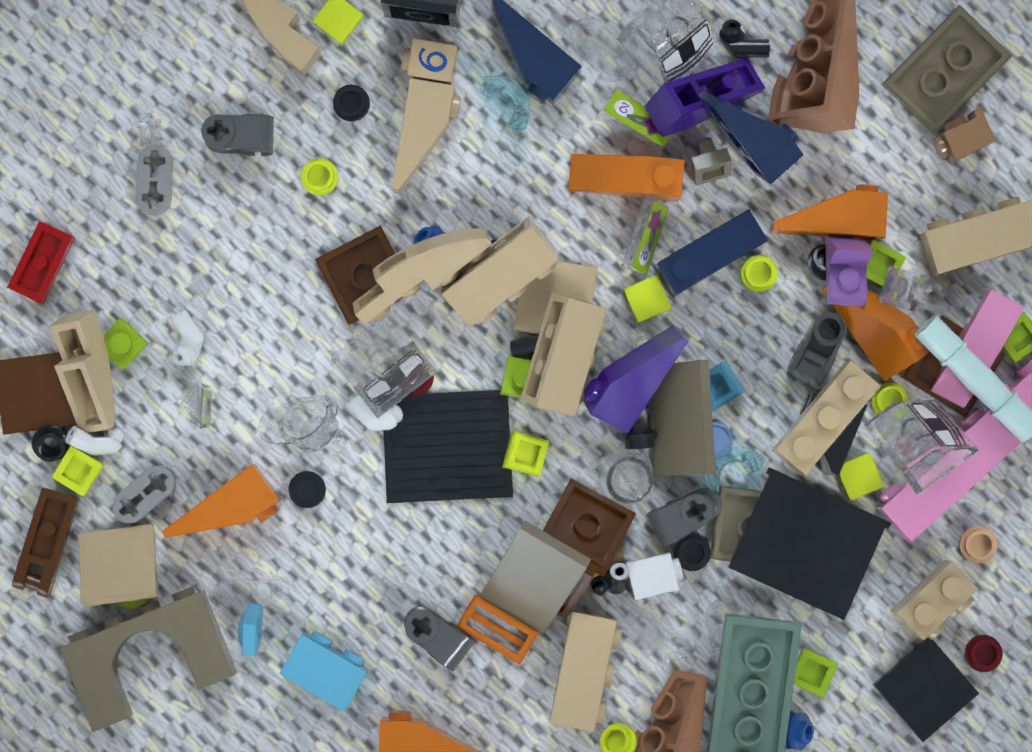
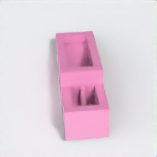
(984, 337)

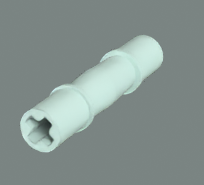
(976, 377)

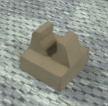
(710, 163)

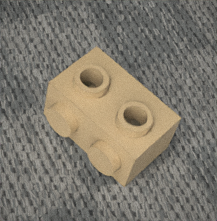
(935, 600)

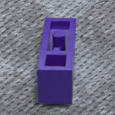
(677, 102)
(630, 382)

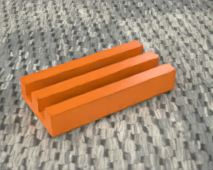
(525, 645)

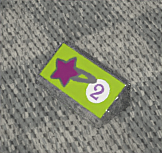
(630, 116)
(645, 236)
(197, 405)

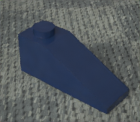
(539, 60)
(760, 141)
(710, 253)

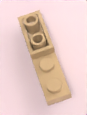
(430, 259)

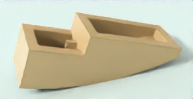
(277, 26)
(85, 370)

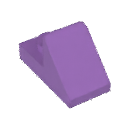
(847, 270)

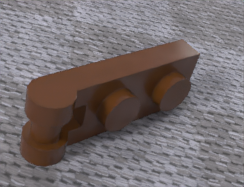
(45, 541)

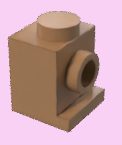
(964, 137)

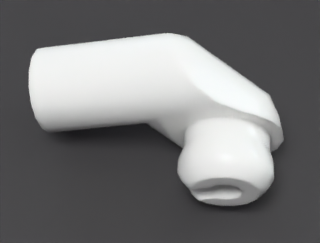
(190, 341)
(369, 420)
(95, 446)

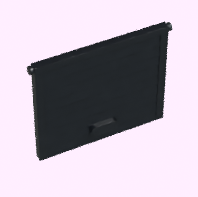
(449, 448)
(808, 544)

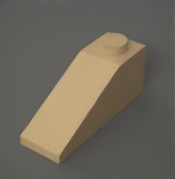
(424, 123)

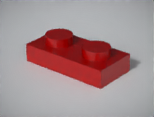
(41, 262)

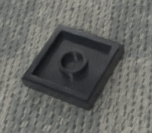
(925, 689)

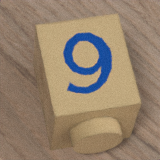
(430, 61)

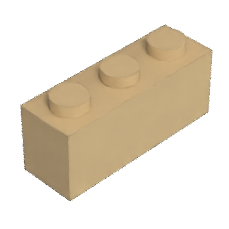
(978, 236)
(501, 273)
(563, 354)
(825, 418)
(585, 671)

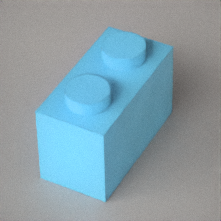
(325, 670)

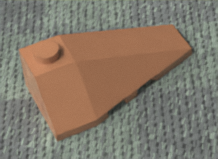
(824, 78)
(677, 716)

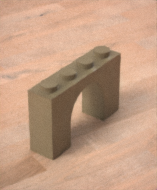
(95, 657)

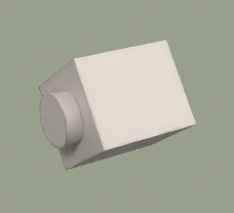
(654, 575)

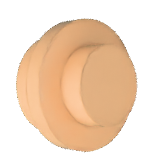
(978, 544)

